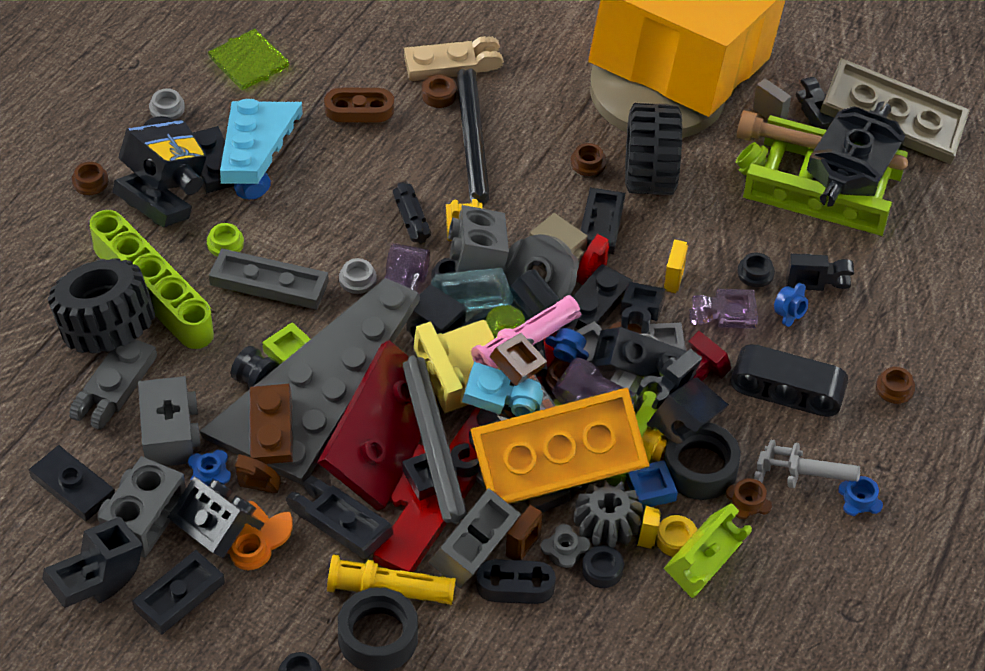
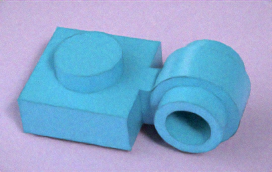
(491, 389)

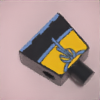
(164, 156)

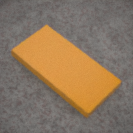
(560, 447)

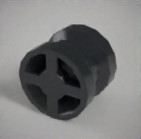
(252, 366)

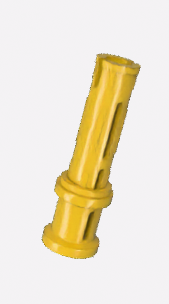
(361, 576)

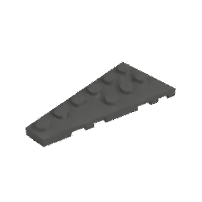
(322, 378)

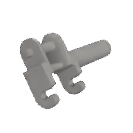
(802, 466)

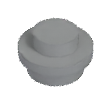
(167, 103)
(357, 276)

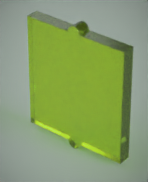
(248, 59)

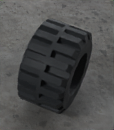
(653, 149)
(101, 305)

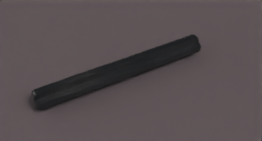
(473, 136)

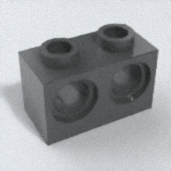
(478, 239)
(145, 508)
(474, 538)

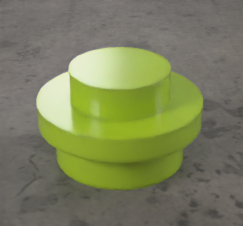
(751, 154)
(226, 237)

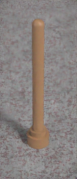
(753, 127)

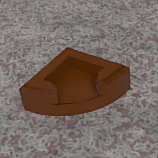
(256, 475)

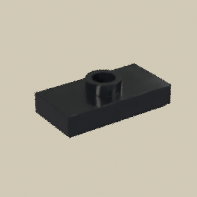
(603, 215)
(71, 482)

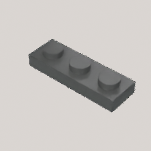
(269, 278)

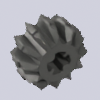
(608, 514)

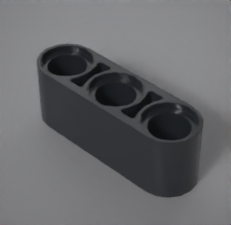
(789, 380)

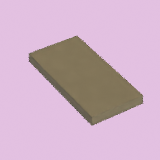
(928, 122)

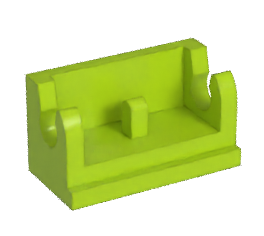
(707, 550)

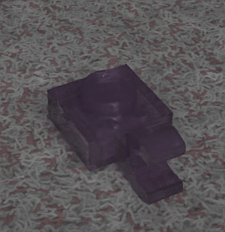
(730, 307)

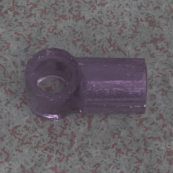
(407, 265)
(583, 381)

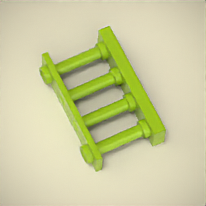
(803, 194)

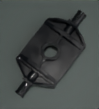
(850, 167)

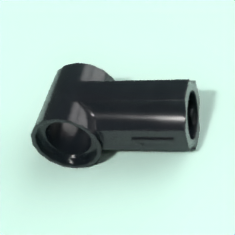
(535, 295)

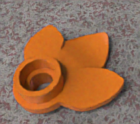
(272, 535)

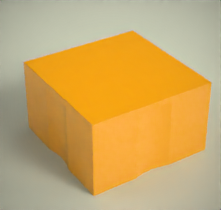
(686, 47)

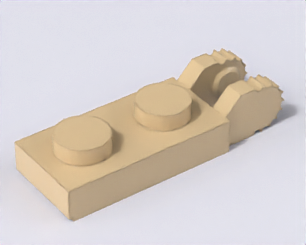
(451, 57)

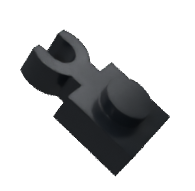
(816, 271)
(641, 305)
(419, 475)

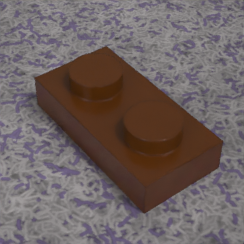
(271, 423)

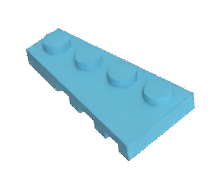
(253, 136)

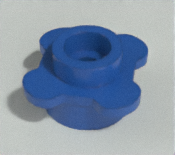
(791, 303)
(568, 345)
(216, 461)
(864, 488)

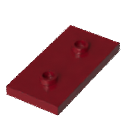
(375, 431)

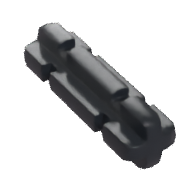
(411, 212)

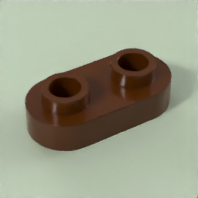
(359, 104)

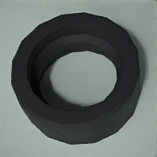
(704, 485)
(377, 602)

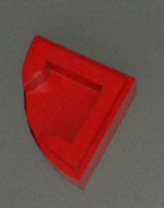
(593, 257)

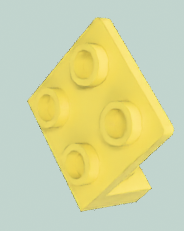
(450, 358)

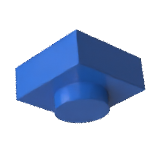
(652, 484)

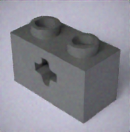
(166, 420)

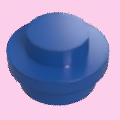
(253, 191)

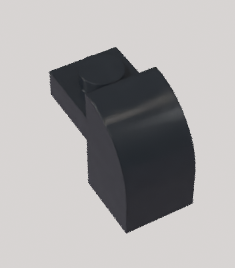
(102, 568)

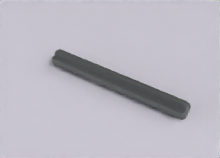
(434, 440)

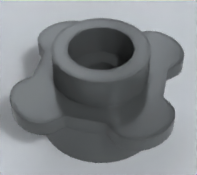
(565, 556)

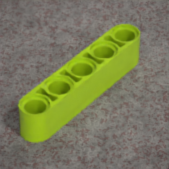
(173, 298)

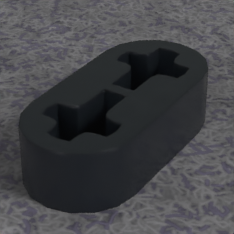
(515, 581)

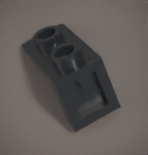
(632, 352)

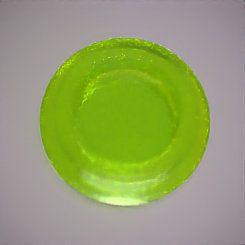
(504, 317)

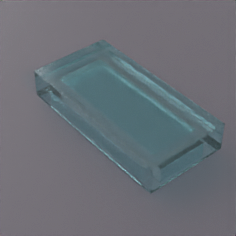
(476, 288)

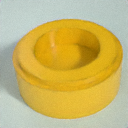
(674, 533)

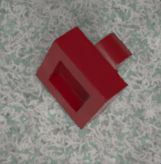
(713, 357)

